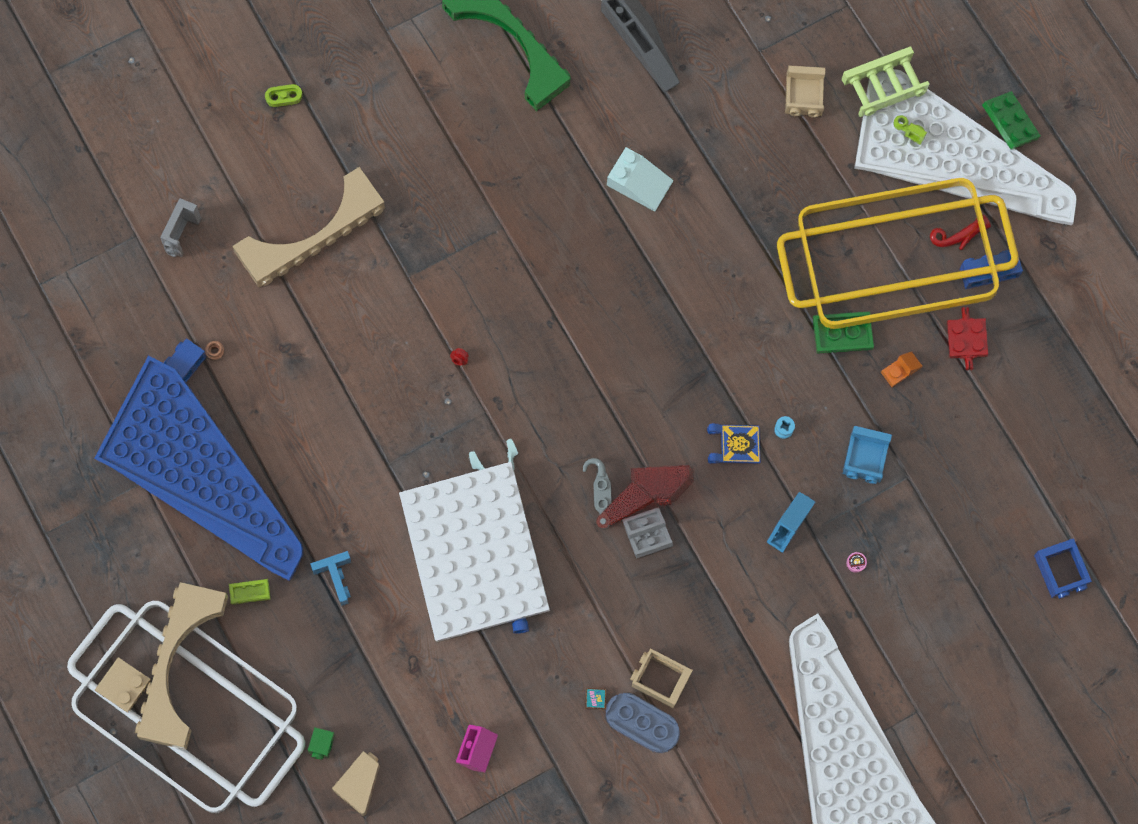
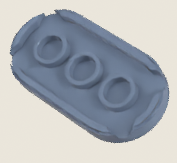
(642, 722)

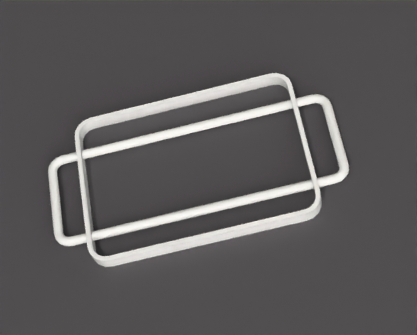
(87, 682)

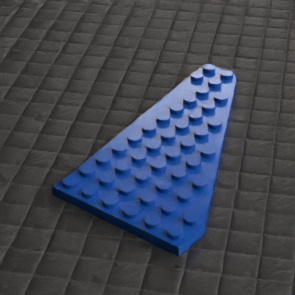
(182, 457)

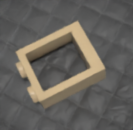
(645, 659)

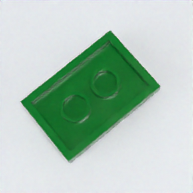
(1011, 120)
(842, 339)

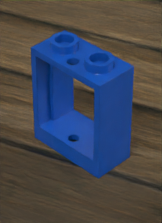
(1041, 558)

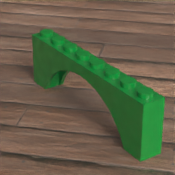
(546, 75)

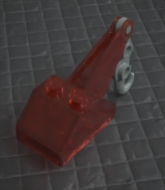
(648, 486)

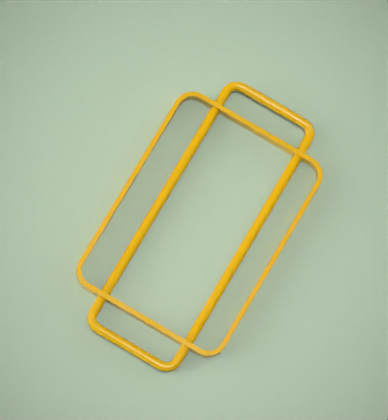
(974, 201)

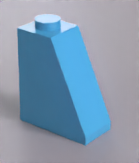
(790, 522)

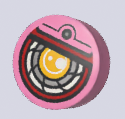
(856, 562)

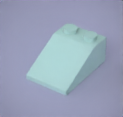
(639, 179)

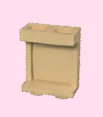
(804, 91)

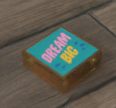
(595, 699)

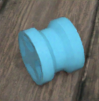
(784, 431)

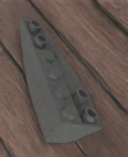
(642, 37)

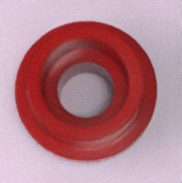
(459, 357)

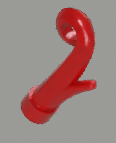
(963, 235)

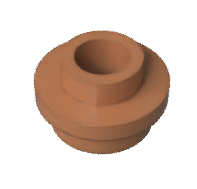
(214, 345)

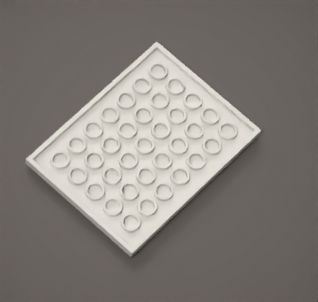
(474, 552)

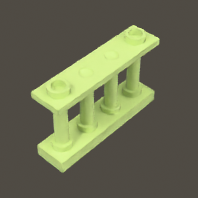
(885, 64)

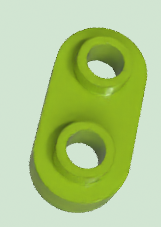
(283, 94)

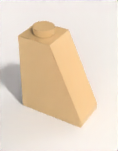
(358, 782)

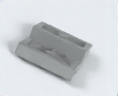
(647, 532)

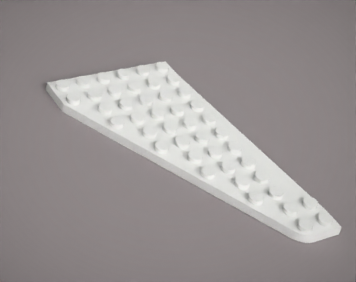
(956, 149)
(845, 752)

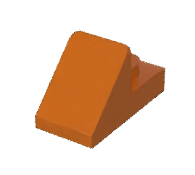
(901, 369)

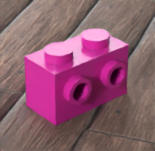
(478, 746)

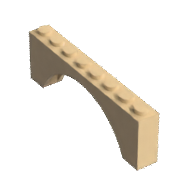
(268, 260)
(191, 608)

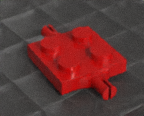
(967, 338)

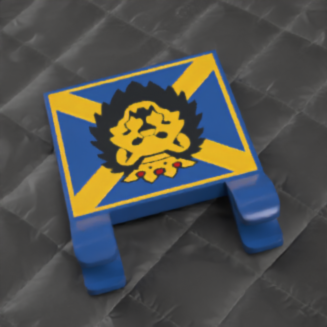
(738, 444)

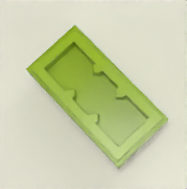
(249, 591)

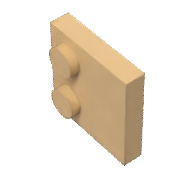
(123, 685)

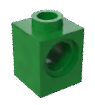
(321, 743)

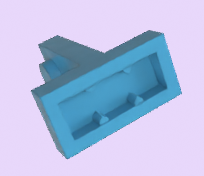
(331, 564)

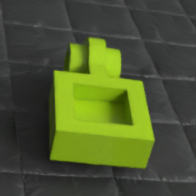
(912, 131)

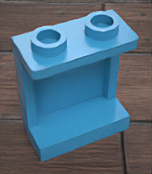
(866, 454)

